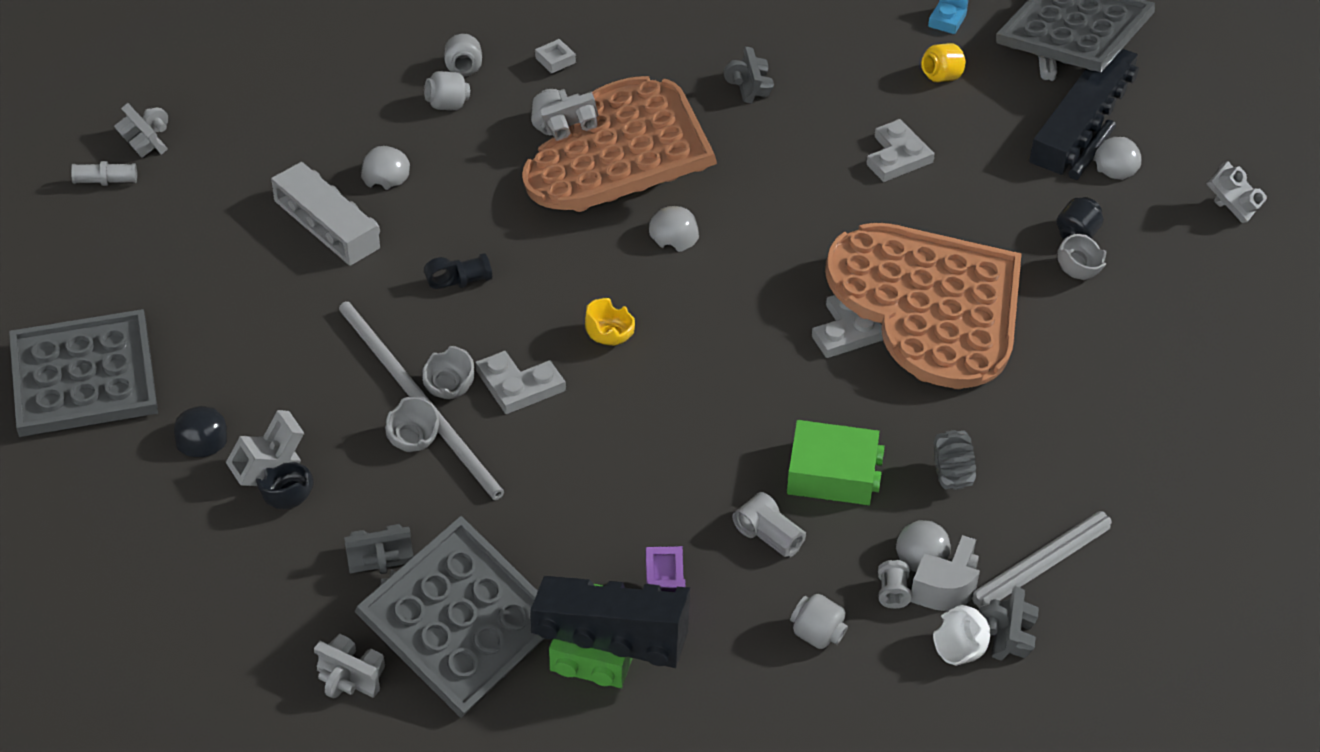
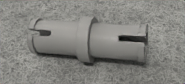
(104, 173)

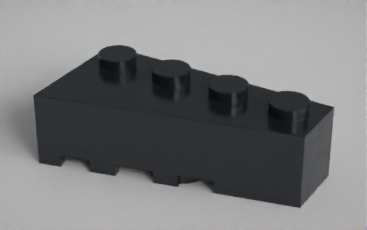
(613, 618)

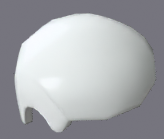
(962, 635)

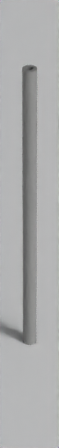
(413, 390)

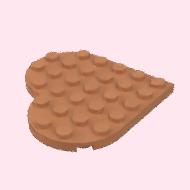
(640, 140)
(939, 299)

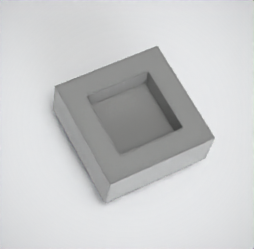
(555, 56)

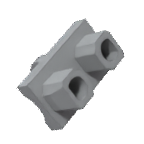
(568, 112)
(152, 122)
(1235, 192)
(346, 672)

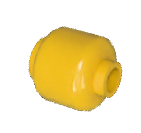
(943, 62)

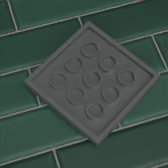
(1076, 30)
(82, 372)
(455, 616)

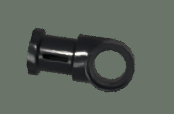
(457, 271)

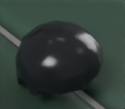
(200, 431)
(286, 485)

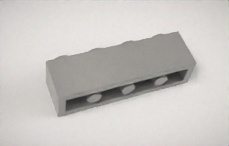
(326, 213)

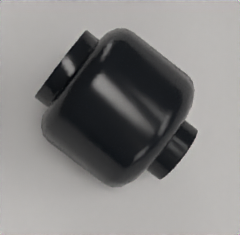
(1080, 217)

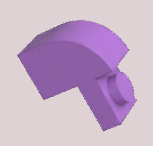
(665, 567)

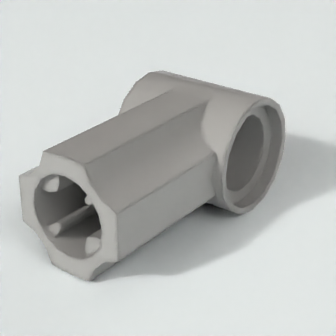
(762, 518)

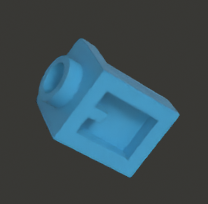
(948, 15)

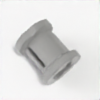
(894, 584)

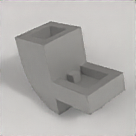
(255, 454)
(945, 583)

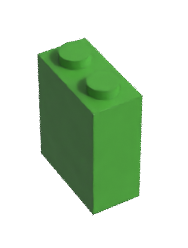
(835, 462)
(588, 663)

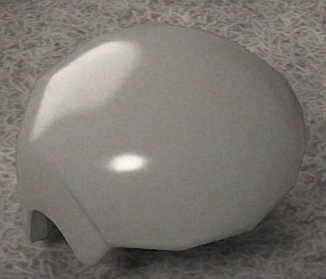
(1118, 158)
(385, 167)
(674, 227)
(1081, 257)
(448, 373)
(412, 424)
(922, 538)

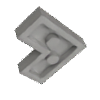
(902, 151)
(846, 332)
(516, 388)

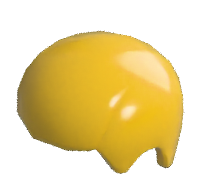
(607, 323)

